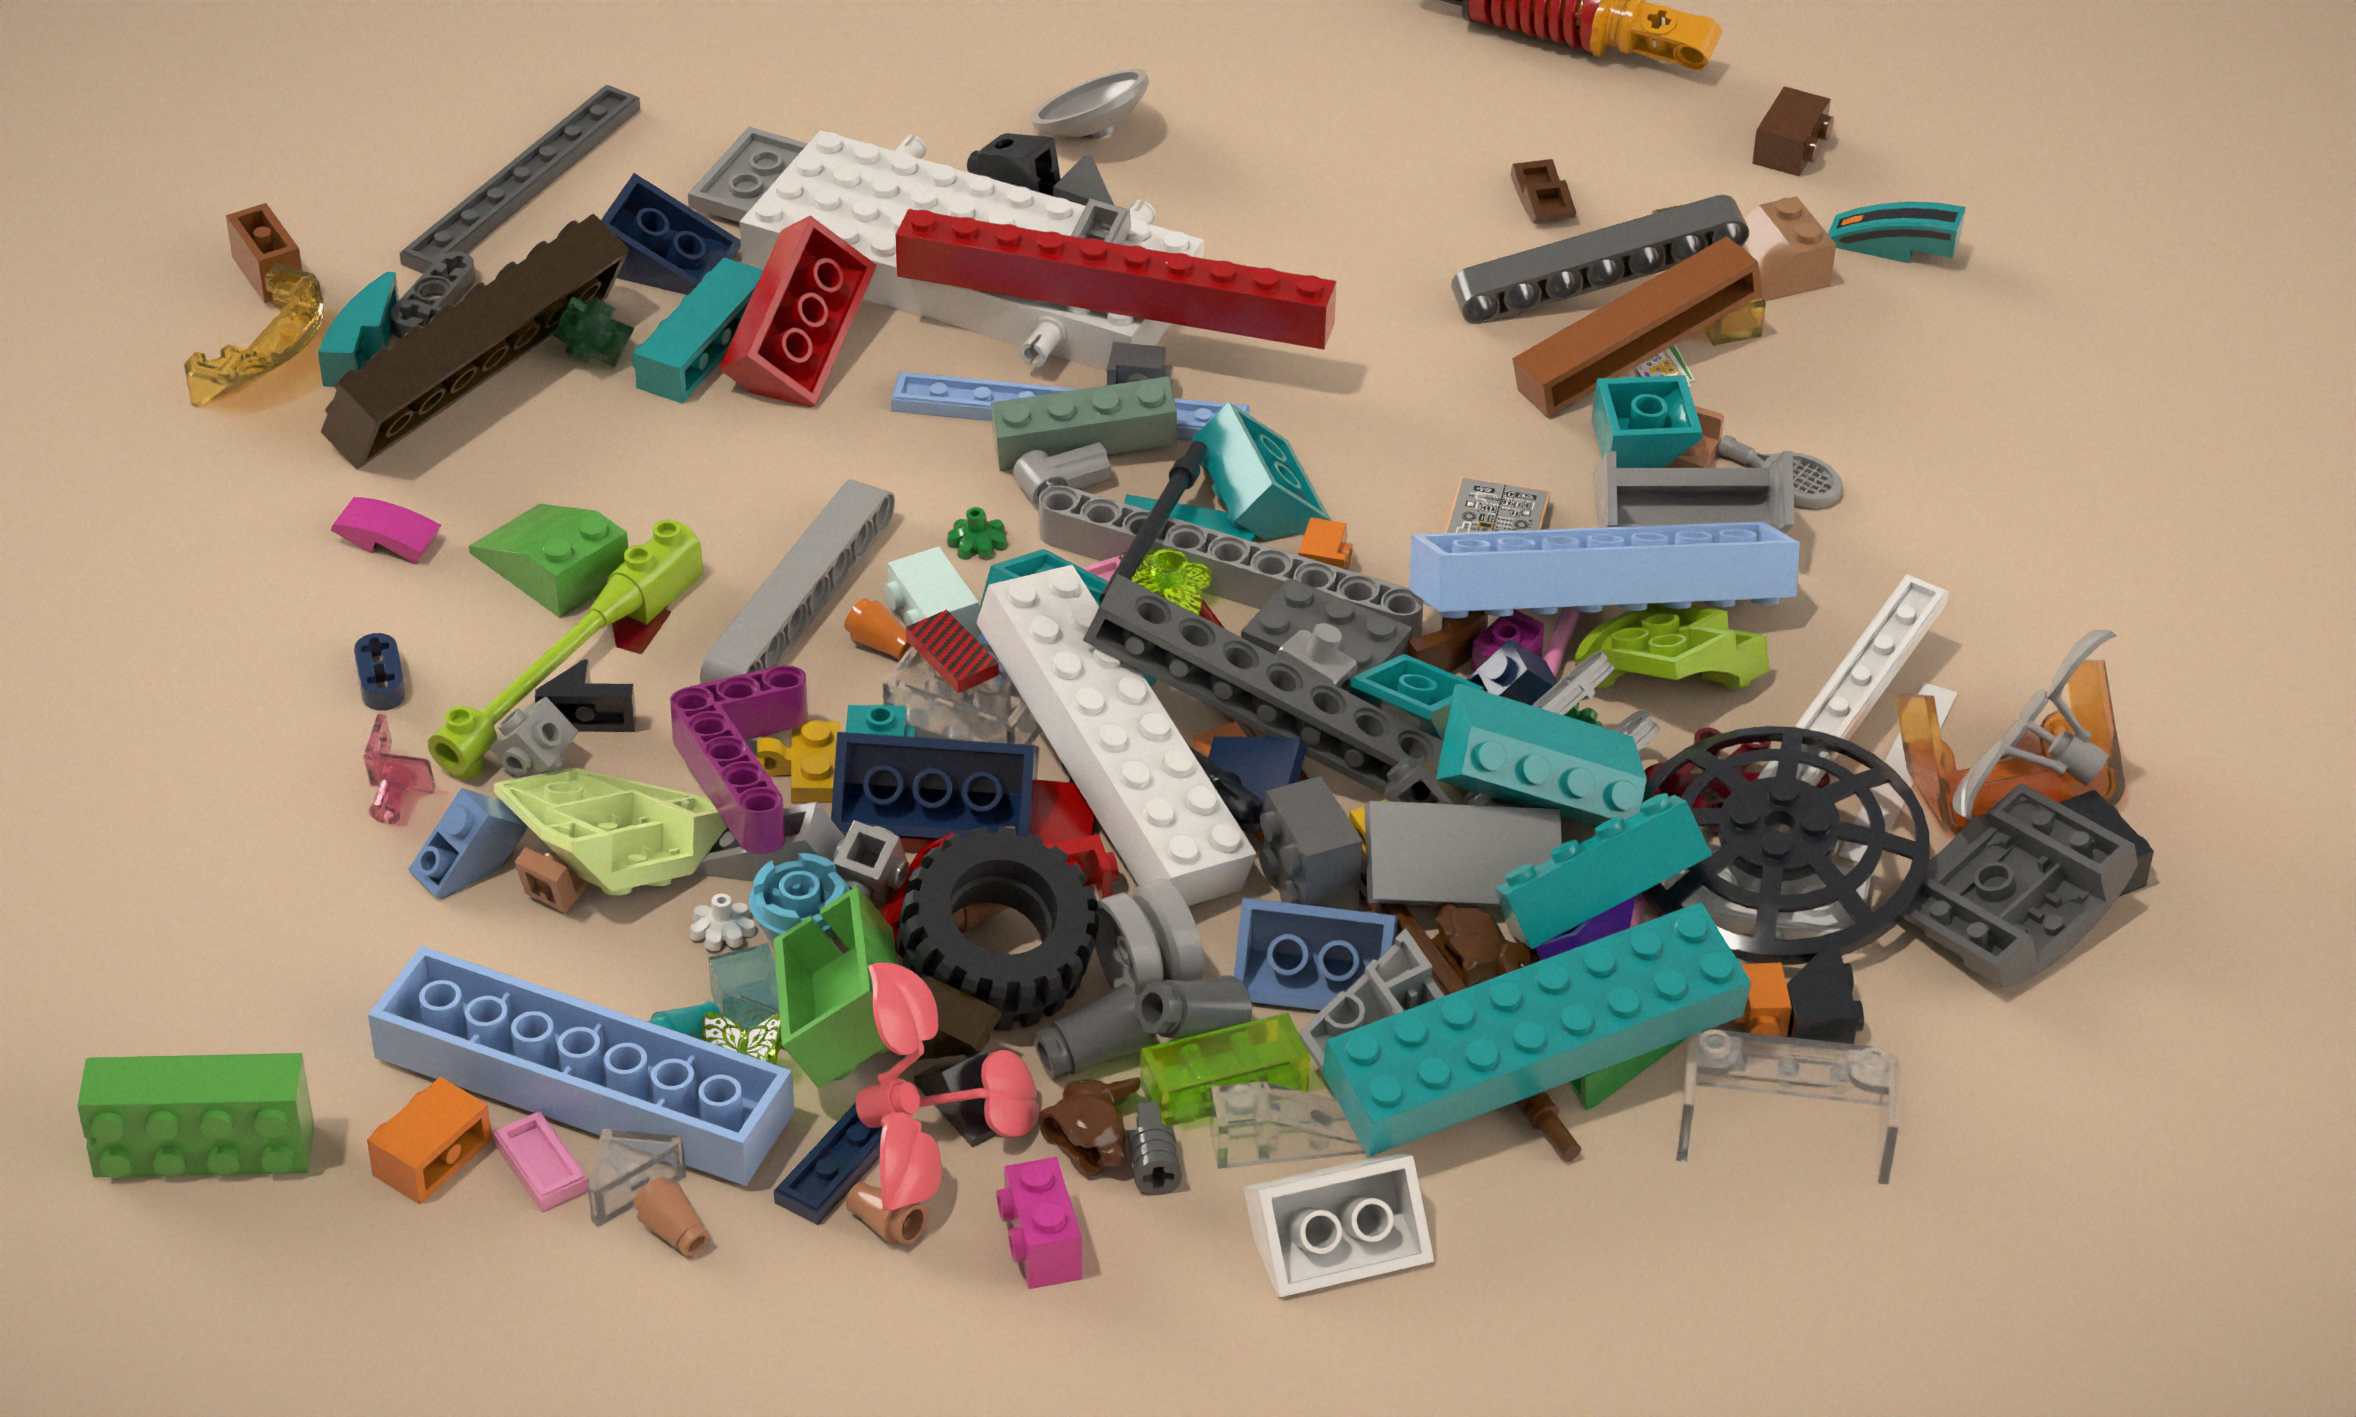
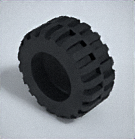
(1017, 875)

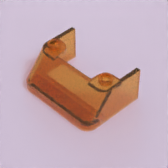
(1933, 764)

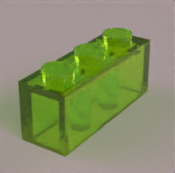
(1185, 1069)

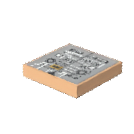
(1496, 507)

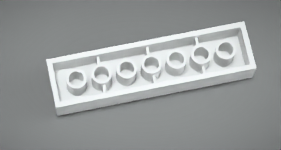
(1114, 738)

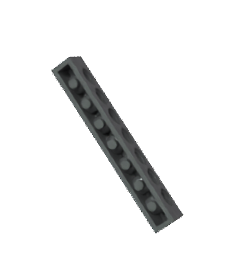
(1256, 686)

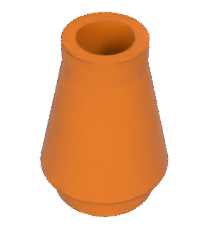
(877, 628)

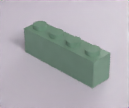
(1116, 415)

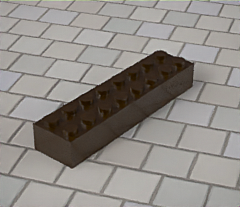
(466, 343)

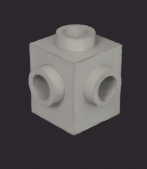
(533, 739)
(871, 860)

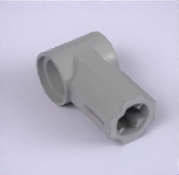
(1072, 469)

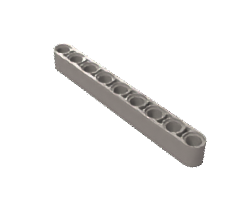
(1238, 567)

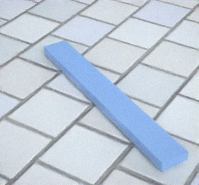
(972, 398)

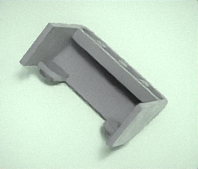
(1694, 494)

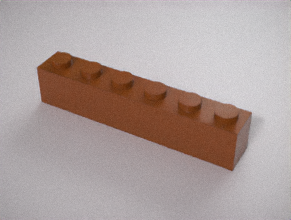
(1637, 326)

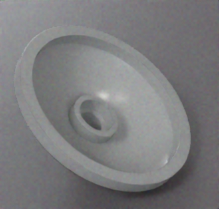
(1092, 105)

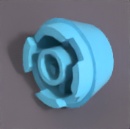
(794, 892)

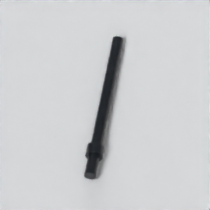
(1181, 477)

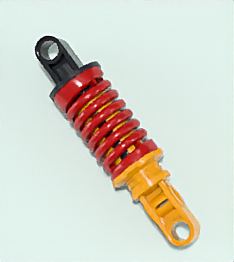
(1605, 23)

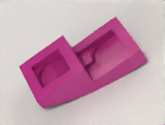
(390, 525)

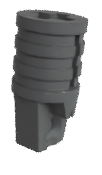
(1153, 1152)

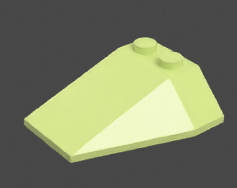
(615, 827)

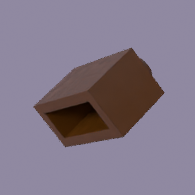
(1792, 131)

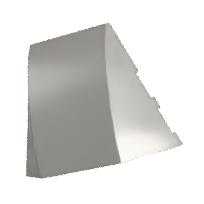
(1386, 988)

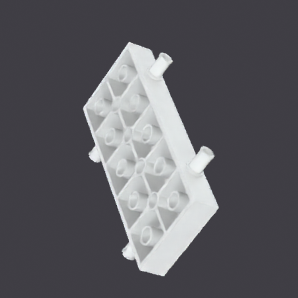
(863, 199)

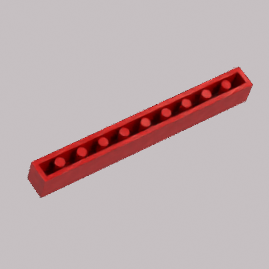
(1116, 278)

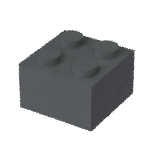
(1311, 846)

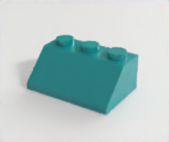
(1258, 476)

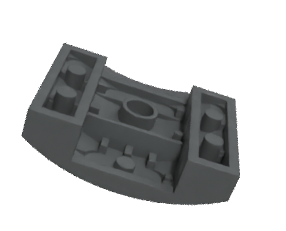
(2021, 886)

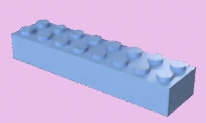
(1603, 568)
(581, 1062)

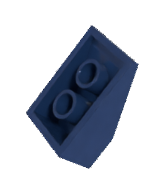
(665, 238)

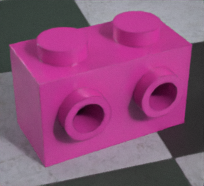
(1041, 1222)

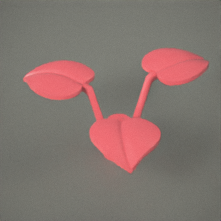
(909, 1158)

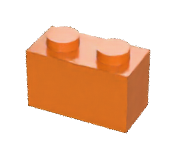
(429, 1139)

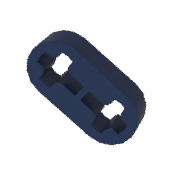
(373, 672)

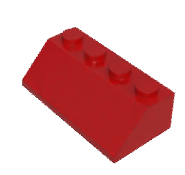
(798, 314)

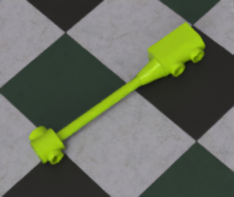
(638, 589)

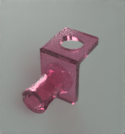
(393, 774)

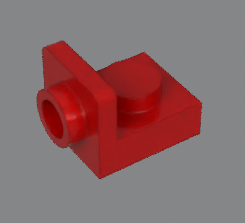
(1092, 858)

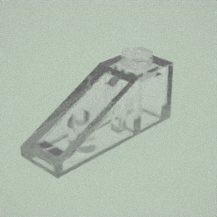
(1276, 1125)

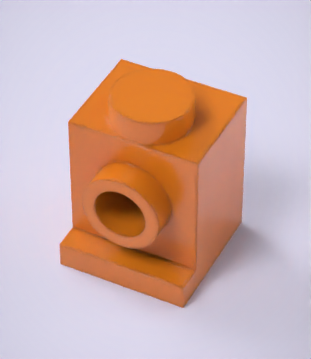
(1327, 543)
(1768, 1001)

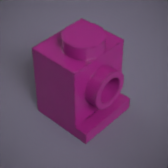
(1518, 627)

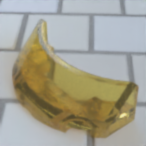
(300, 317)

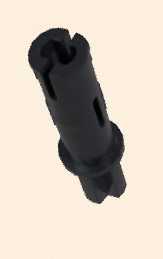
(1229, 786)

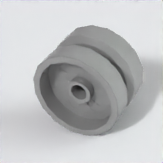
(1148, 937)

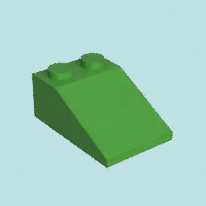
(555, 554)

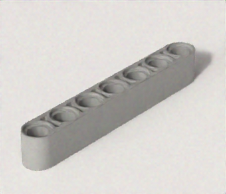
(801, 583)

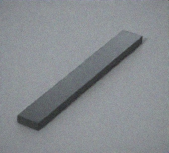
(522, 178)

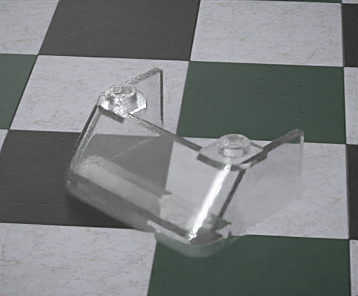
(1793, 1069)

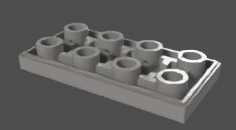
(1451, 850)

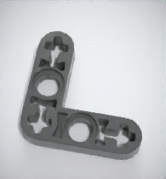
(417, 310)

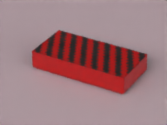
(952, 651)

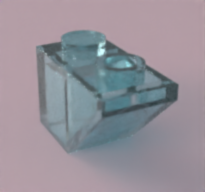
(745, 984)

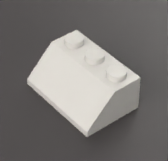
(1340, 1223)

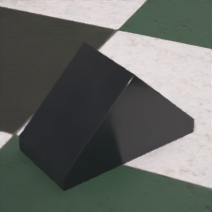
(955, 1075)

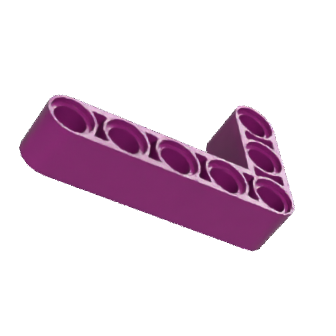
(710, 735)

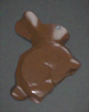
(1477, 946)
(1089, 1123)

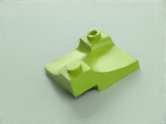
(1678, 644)

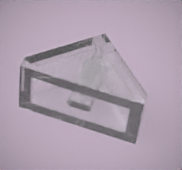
(626, 1164)

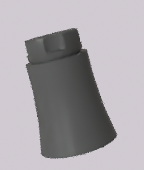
(1193, 1006)
(1092, 1035)

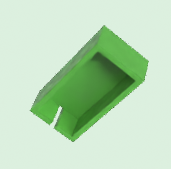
(829, 994)
(196, 1115)

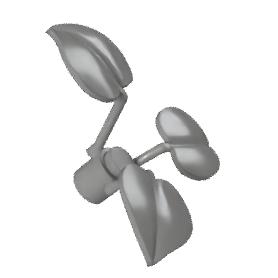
(2071, 752)

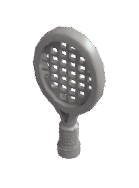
(1731, 448)

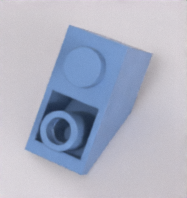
(467, 843)

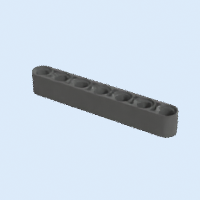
(1595, 259)

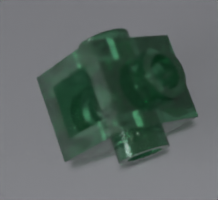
(593, 331)

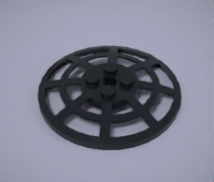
(1799, 852)

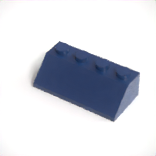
(933, 784)

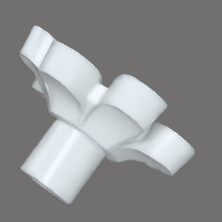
(722, 923)

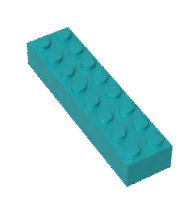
(1534, 1028)

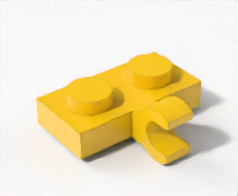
(807, 760)

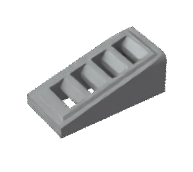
(1106, 217)

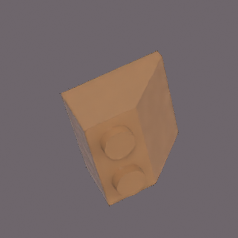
(1790, 248)

